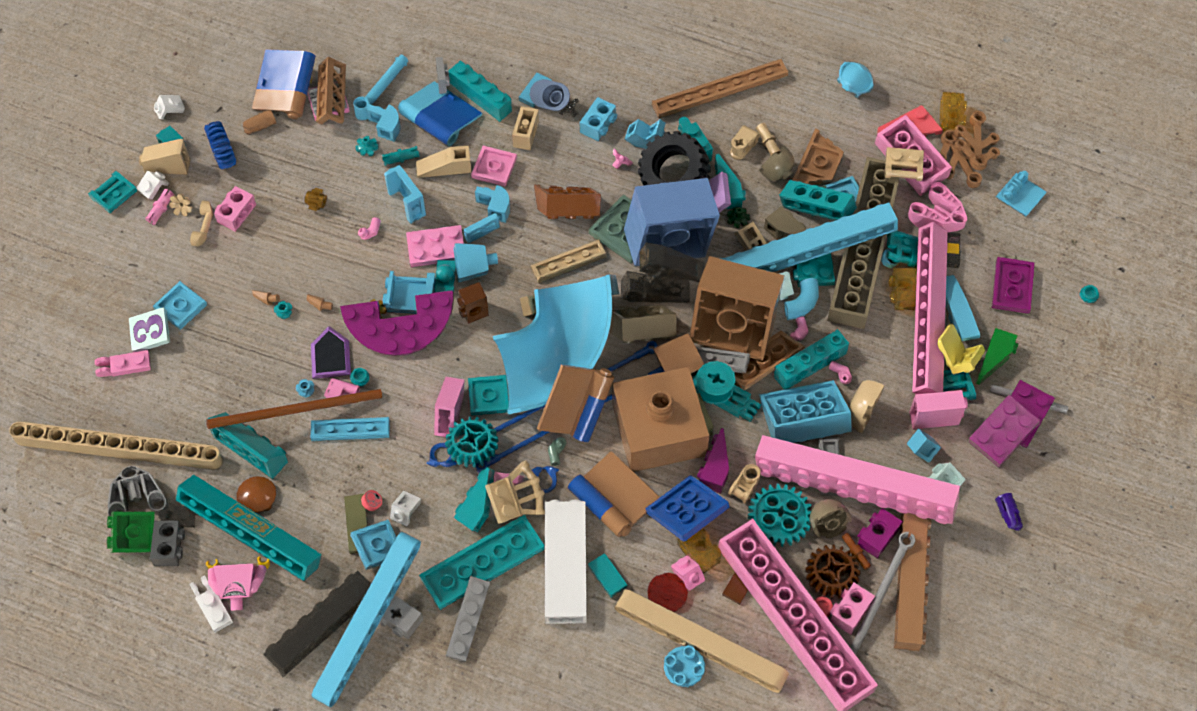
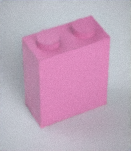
(937, 409)

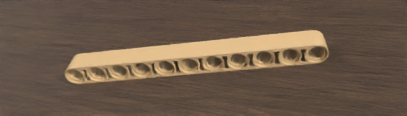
(123, 450)

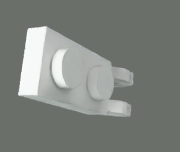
(211, 606)

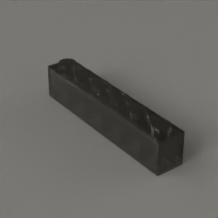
(317, 625)

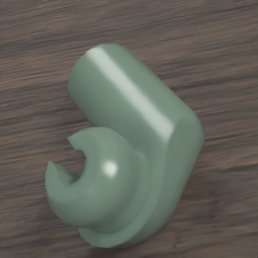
(555, 449)

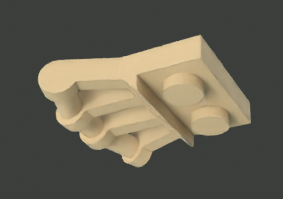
(505, 499)

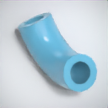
(805, 302)

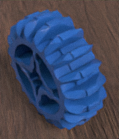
(220, 145)

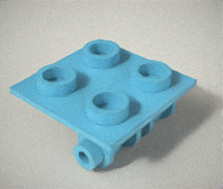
(1021, 193)

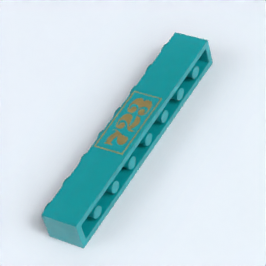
(248, 527)

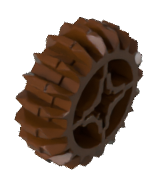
(817, 577)

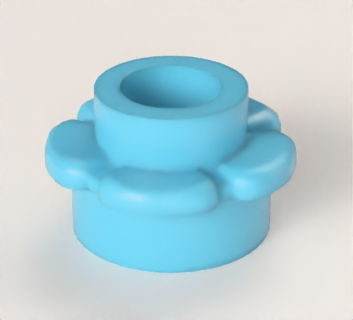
(305, 392)

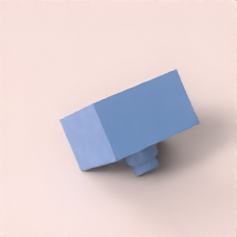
(672, 215)

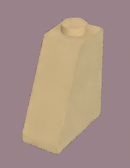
(166, 158)

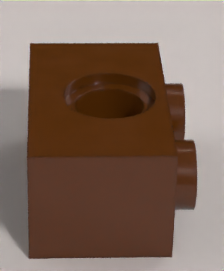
(472, 303)

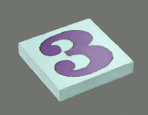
(149, 330)

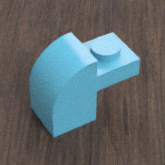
(387, 121)
(641, 133)
(497, 201)

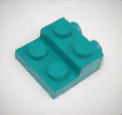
(817, 268)

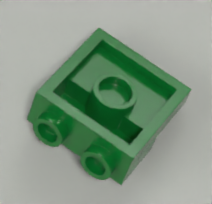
(130, 532)

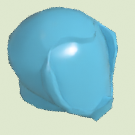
(855, 78)

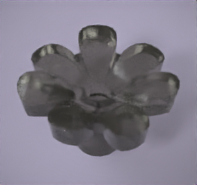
(570, 108)

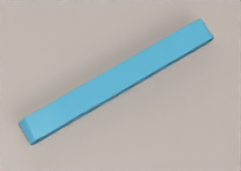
(366, 619)

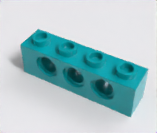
(817, 200)
(811, 359)

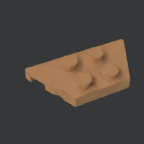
(819, 161)

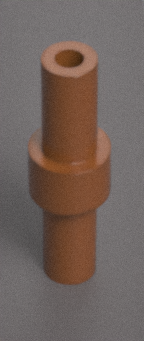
(856, 551)

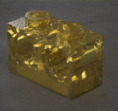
(952, 110)

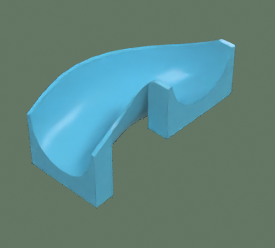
(567, 330)

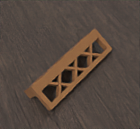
(327, 88)

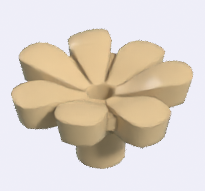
(180, 204)

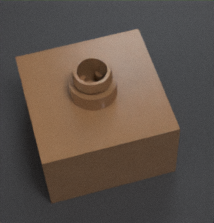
(736, 307)
(660, 419)

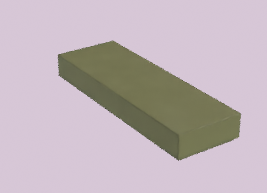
(355, 517)

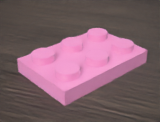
(433, 244)

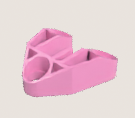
(946, 212)

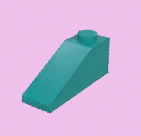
(737, 195)

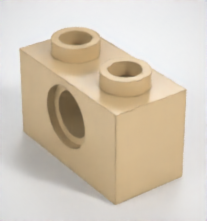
(525, 128)

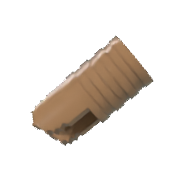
(259, 122)

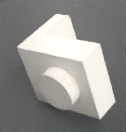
(168, 104)
(151, 183)

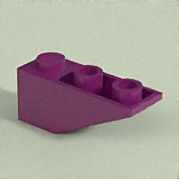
(716, 469)

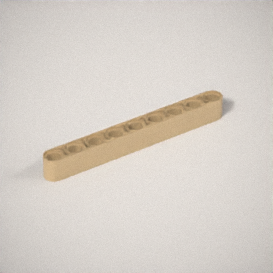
(703, 640)

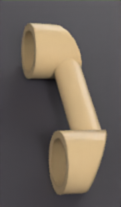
(199, 238)

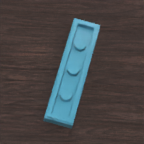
(350, 429)

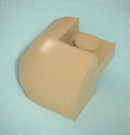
(864, 403)

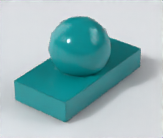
(445, 276)

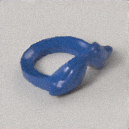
(433, 461)
(552, 472)

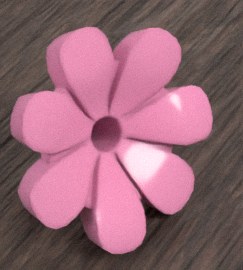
(620, 160)

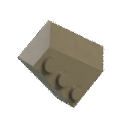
(643, 323)

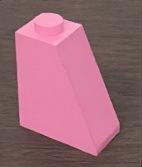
(448, 405)

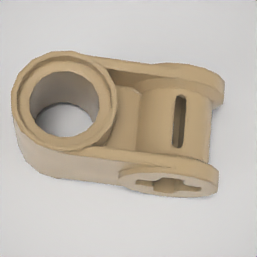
(743, 142)
(743, 486)

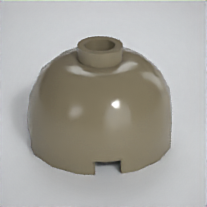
(778, 165)
(829, 518)

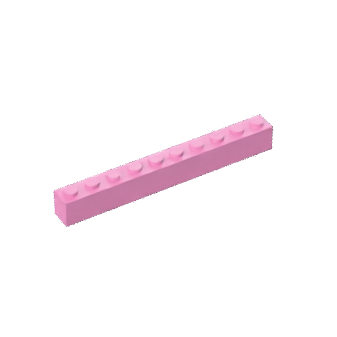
(930, 309)

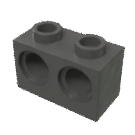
(161, 543)

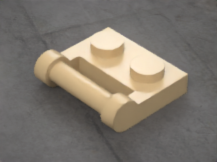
(904, 159)

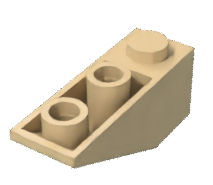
(446, 162)

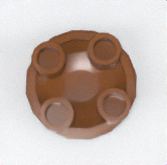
(257, 494)

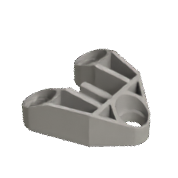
(117, 496)

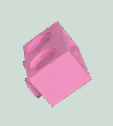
(238, 210)
(855, 610)

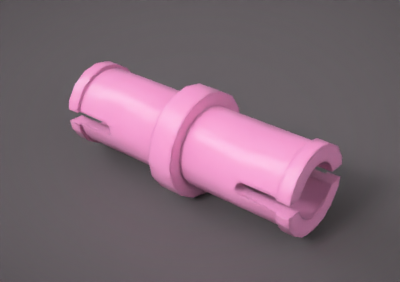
(159, 207)

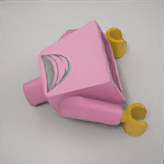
(236, 580)

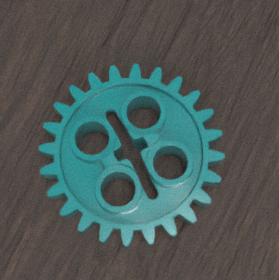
(783, 498)

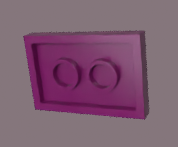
(1013, 285)
(1034, 401)

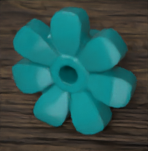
(366, 145)

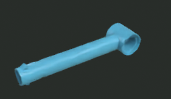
(362, 103)

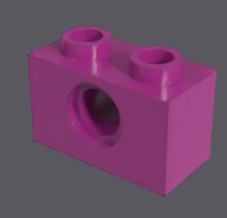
(875, 543)

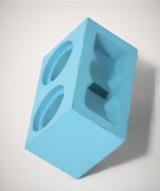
(594, 122)

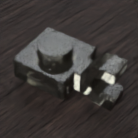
(181, 513)

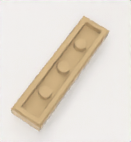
(568, 261)

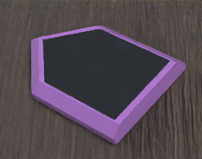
(330, 355)

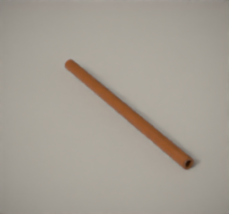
(293, 408)

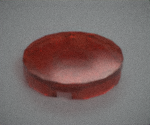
(668, 591)

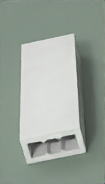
(565, 562)

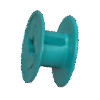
(715, 392)

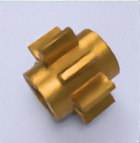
(315, 199)

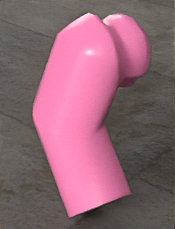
(802, 330)

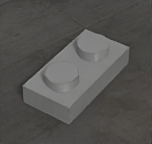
(443, 79)

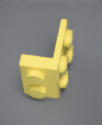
(956, 355)

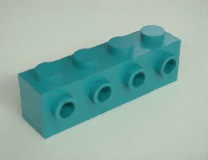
(480, 90)

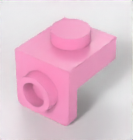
(689, 572)

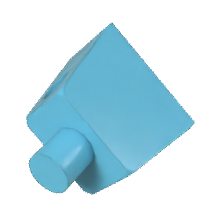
(472, 261)

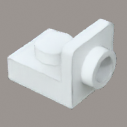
(404, 507)

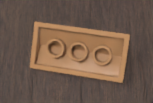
(779, 349)

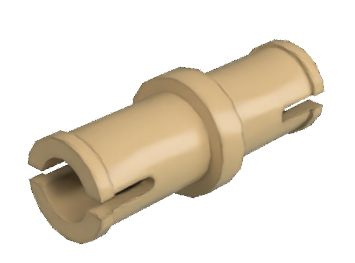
(767, 139)

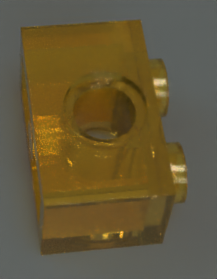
(906, 279)
(706, 559)

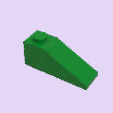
(998, 353)

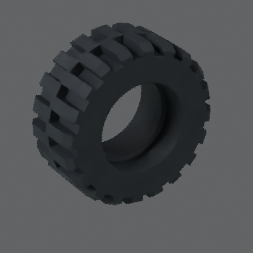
(668, 146)

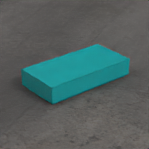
(607, 575)

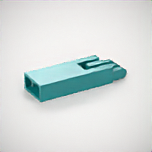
(745, 404)

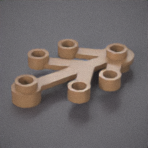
(959, 156)
(977, 159)

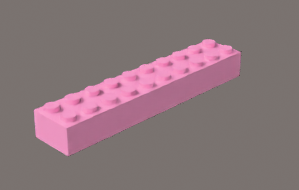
(858, 479)
(797, 616)

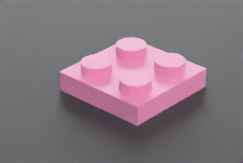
(494, 166)

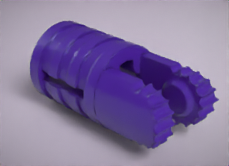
(1009, 511)

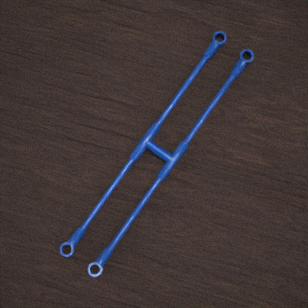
(638, 354)

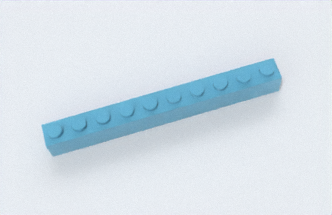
(820, 240)

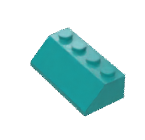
(251, 447)

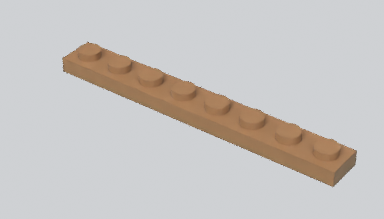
(719, 88)

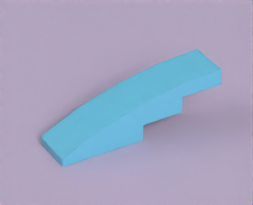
(960, 311)

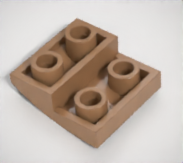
(679, 354)

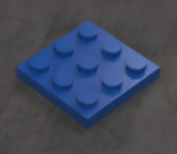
(687, 508)

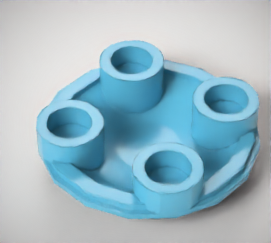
(684, 666)

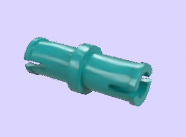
(400, 155)

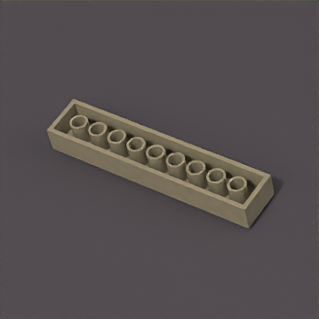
(862, 261)

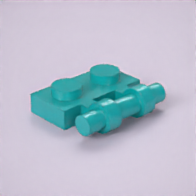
(904, 243)

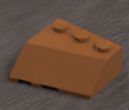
(568, 202)

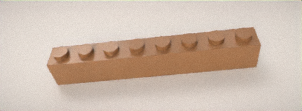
(911, 585)

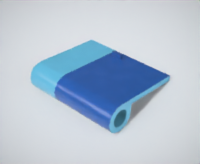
(438, 113)

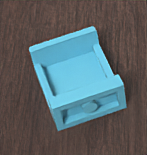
(399, 181)
(402, 292)

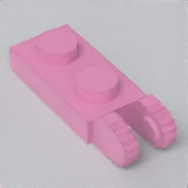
(123, 364)

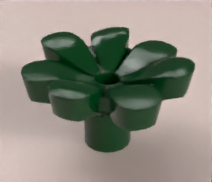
(738, 216)

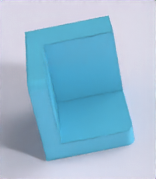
(923, 445)

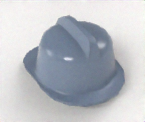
(549, 94)

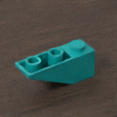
(476, 507)

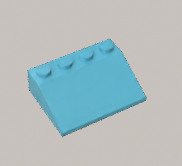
(806, 412)

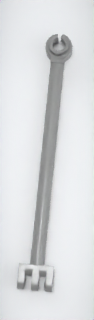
(882, 590)

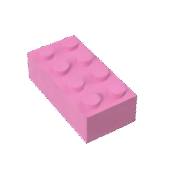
(907, 136)

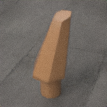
(266, 297)
(319, 302)

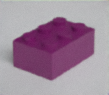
(1004, 431)

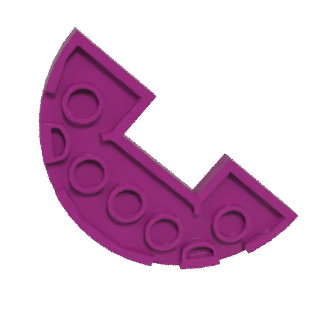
(400, 334)

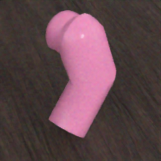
(370, 232)
(842, 371)

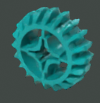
(479, 433)

